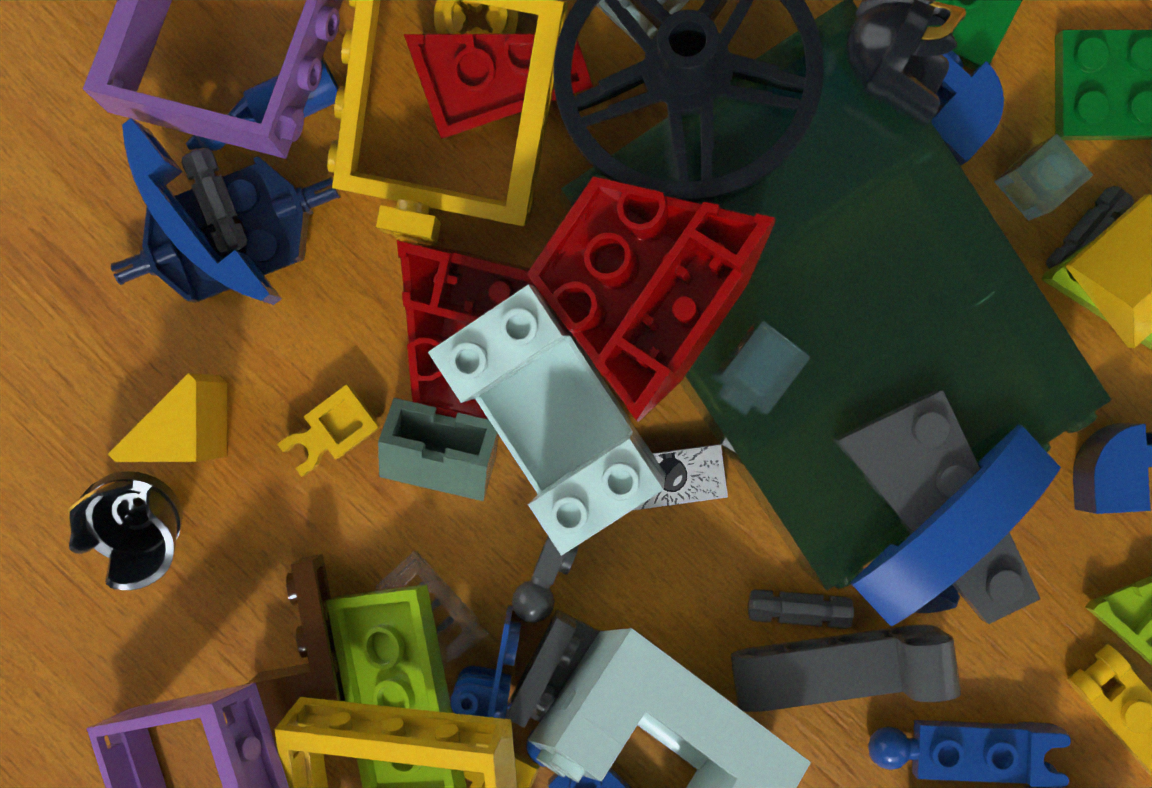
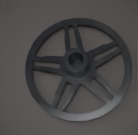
(687, 70)

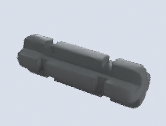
(214, 201)
(1107, 209)
(800, 609)

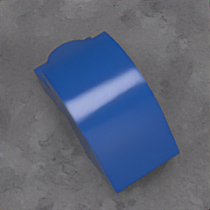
(968, 107)
(1113, 470)

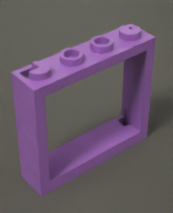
(129, 45)
(241, 748)

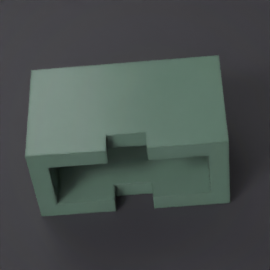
(437, 450)

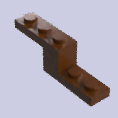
(321, 676)

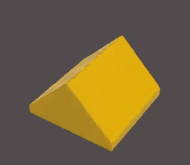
(1118, 272)
(182, 426)

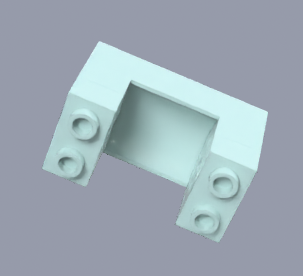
(552, 416)
(635, 683)

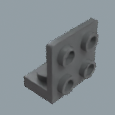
(549, 667)

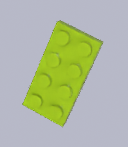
(392, 659)

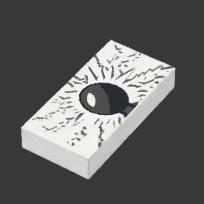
(690, 476)

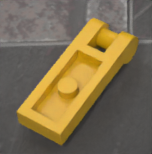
(1125, 707)

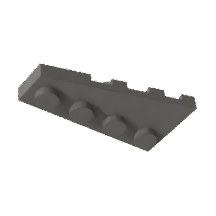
(916, 464)

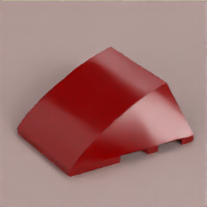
(646, 282)
(440, 297)

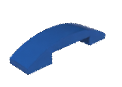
(152, 171)
(961, 530)

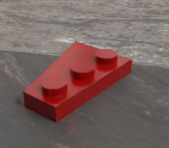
(478, 76)

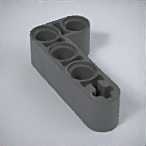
(847, 667)

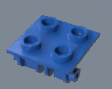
(486, 690)

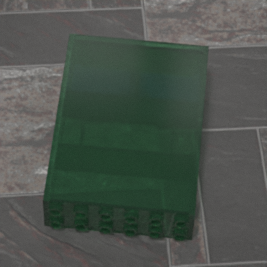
(889, 287)

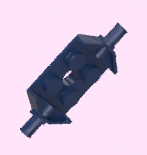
(273, 221)

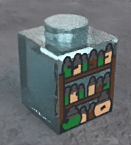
(1043, 178)
(759, 369)

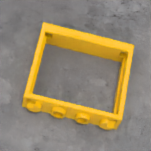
(351, 108)
(392, 735)

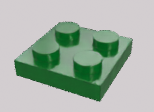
(1103, 84)

